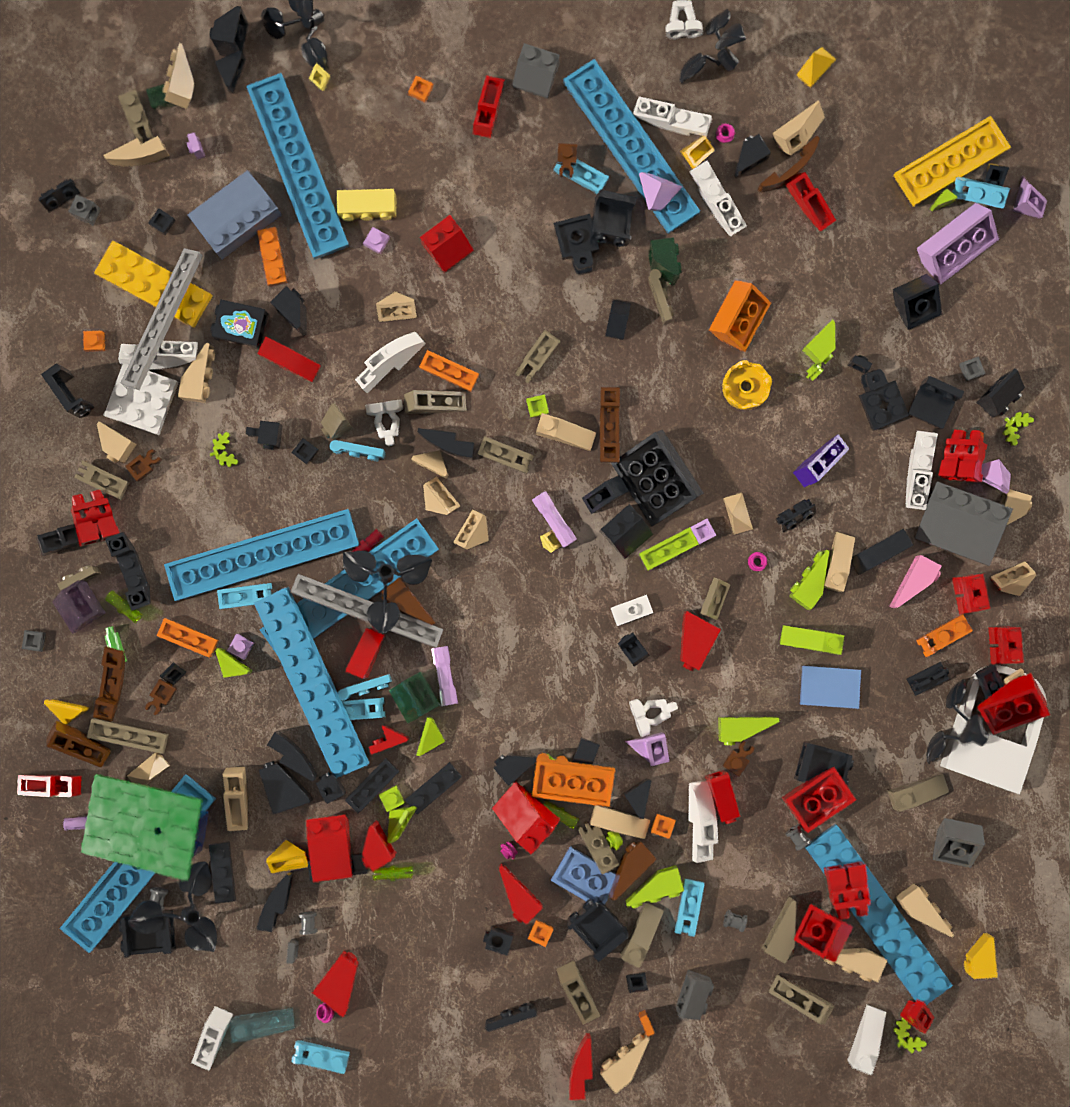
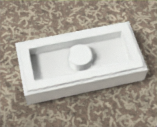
(631, 610)

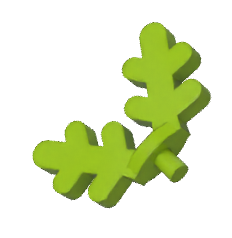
(1012, 437)
(219, 446)
(909, 1044)

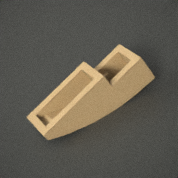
(136, 153)
(236, 798)
(619, 821)

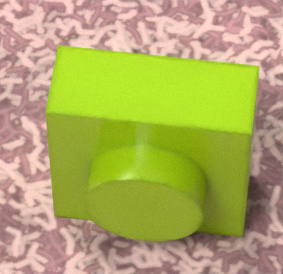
(537, 406)
(391, 798)

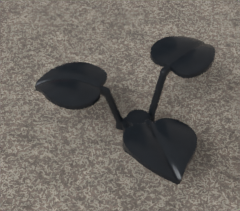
(313, 49)
(725, 57)
(411, 568)
(972, 732)
(202, 930)

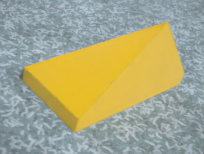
(815, 66)
(697, 151)
(65, 711)
(287, 858)

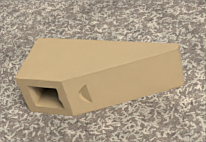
(181, 82)
(799, 130)
(196, 378)
(916, 904)
(862, 961)
(622, 1067)

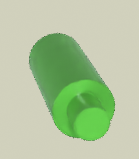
(113, 640)

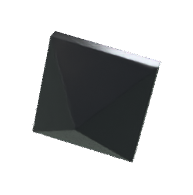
(173, 674)
(636, 982)

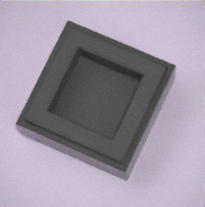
(972, 368)
(33, 640)
(292, 952)

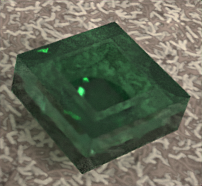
(157, 96)

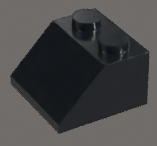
(230, 32)
(918, 301)
(290, 306)
(1002, 393)
(626, 531)

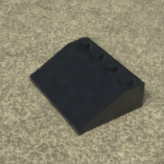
(657, 477)

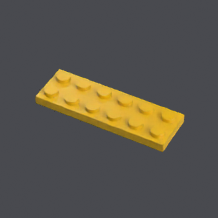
(952, 160)
(149, 281)

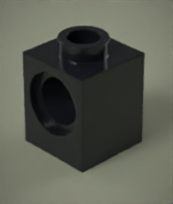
(502, 948)

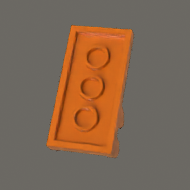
(572, 781)

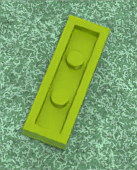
(668, 549)

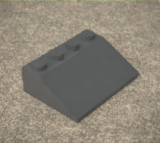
(963, 523)

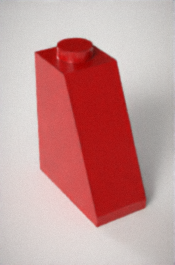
(696, 640)
(366, 653)
(723, 796)
(338, 983)

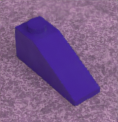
(821, 461)

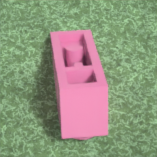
(919, 576)

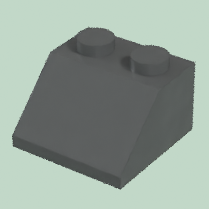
(536, 70)
(958, 842)
(693, 996)

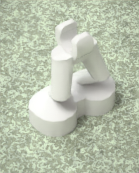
(677, 28)
(391, 408)
(639, 711)

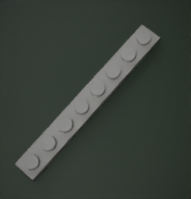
(161, 319)
(358, 607)

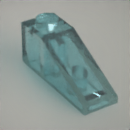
(261, 1024)

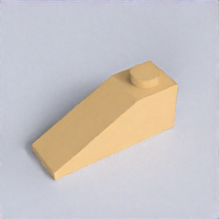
(565, 432)
(839, 562)

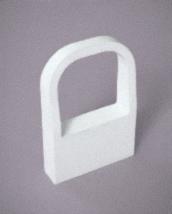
(997, 761)

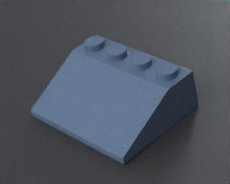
(234, 214)

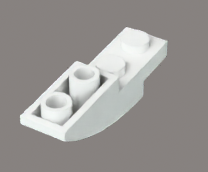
(672, 118)
(717, 199)
(169, 354)
(392, 355)
(920, 470)
(704, 821)

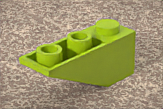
(811, 586)
(658, 885)

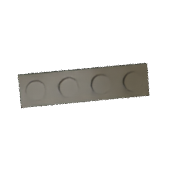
(127, 735)

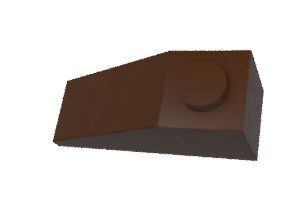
(406, 601)
(76, 744)
(631, 867)

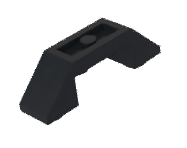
(132, 570)

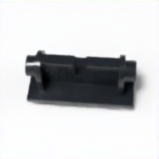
(54, 198)
(803, 511)
(928, 678)

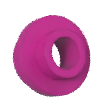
(725, 128)
(763, 561)
(508, 850)
(325, 1013)

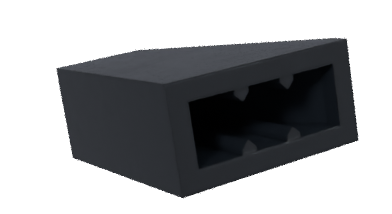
(282, 788)

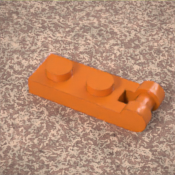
(944, 635)

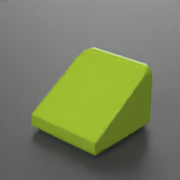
(943, 200)

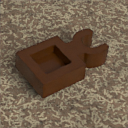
(566, 157)
(141, 466)
(162, 694)
(736, 761)

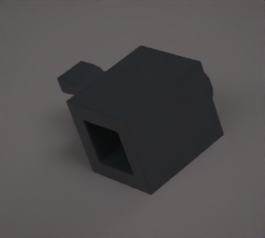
(268, 434)
(330, 787)

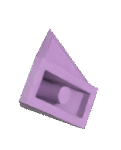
(657, 191)
(1029, 200)
(996, 475)
(651, 748)

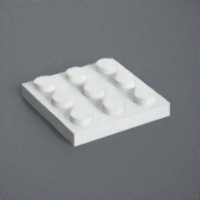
(142, 407)

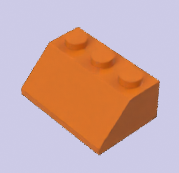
(740, 315)

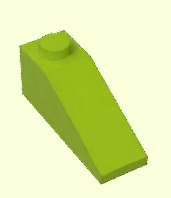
(812, 640)
(740, 728)

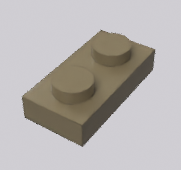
(85, 574)
(715, 598)

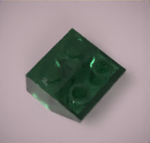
(663, 257)
(414, 697)

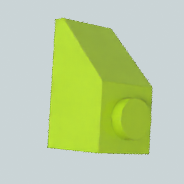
(822, 345)

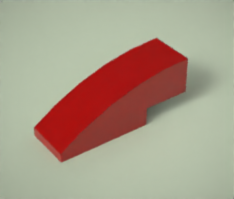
(488, 106)
(810, 201)
(288, 359)
(49, 785)
(581, 1069)

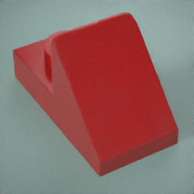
(393, 738)
(917, 1015)

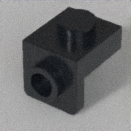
(633, 649)

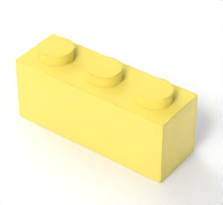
(366, 204)

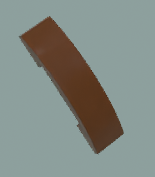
(774, 181)
(609, 424)
(111, 684)

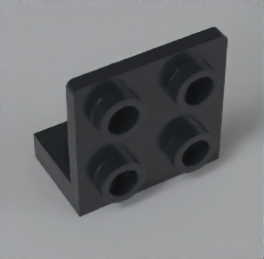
(934, 401)

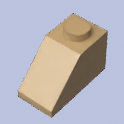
(114, 443)
(1019, 502)

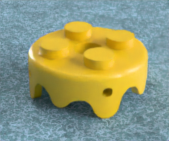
(746, 372)

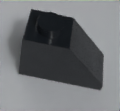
(752, 153)
(605, 494)
(513, 766)

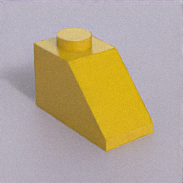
(981, 958)

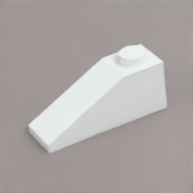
(211, 1038)
(867, 1040)

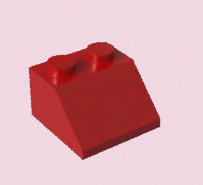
(446, 243)
(377, 849)
(823, 933)

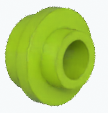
(814, 371)
(614, 840)

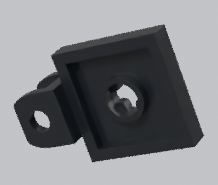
(580, 250)
(876, 392)

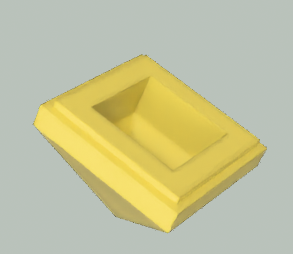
(319, 77)
(550, 541)

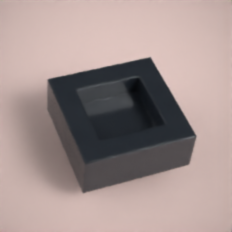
(161, 221)
(860, 363)
(305, 451)

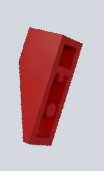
(522, 901)

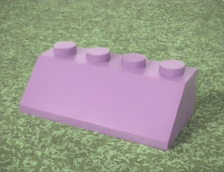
(958, 242)

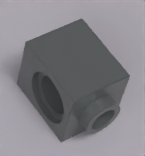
(84, 210)

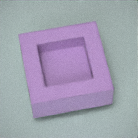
(194, 145)
(376, 240)
(703, 531)
(240, 646)

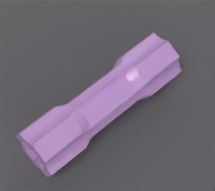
(554, 519)
(442, 662)

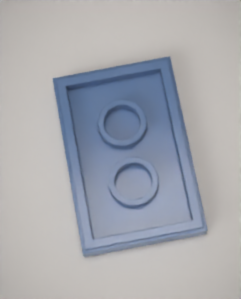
(830, 687)
(582, 877)

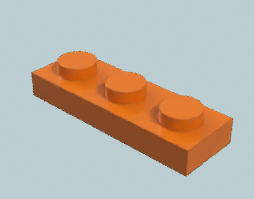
(272, 256)
(449, 371)
(187, 637)

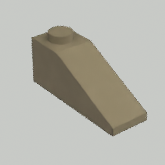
(434, 402)
(335, 423)
(918, 792)
(641, 935)
(780, 939)
(578, 992)
(801, 999)

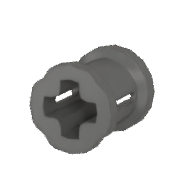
(798, 837)
(158, 895)
(735, 921)
(308, 923)

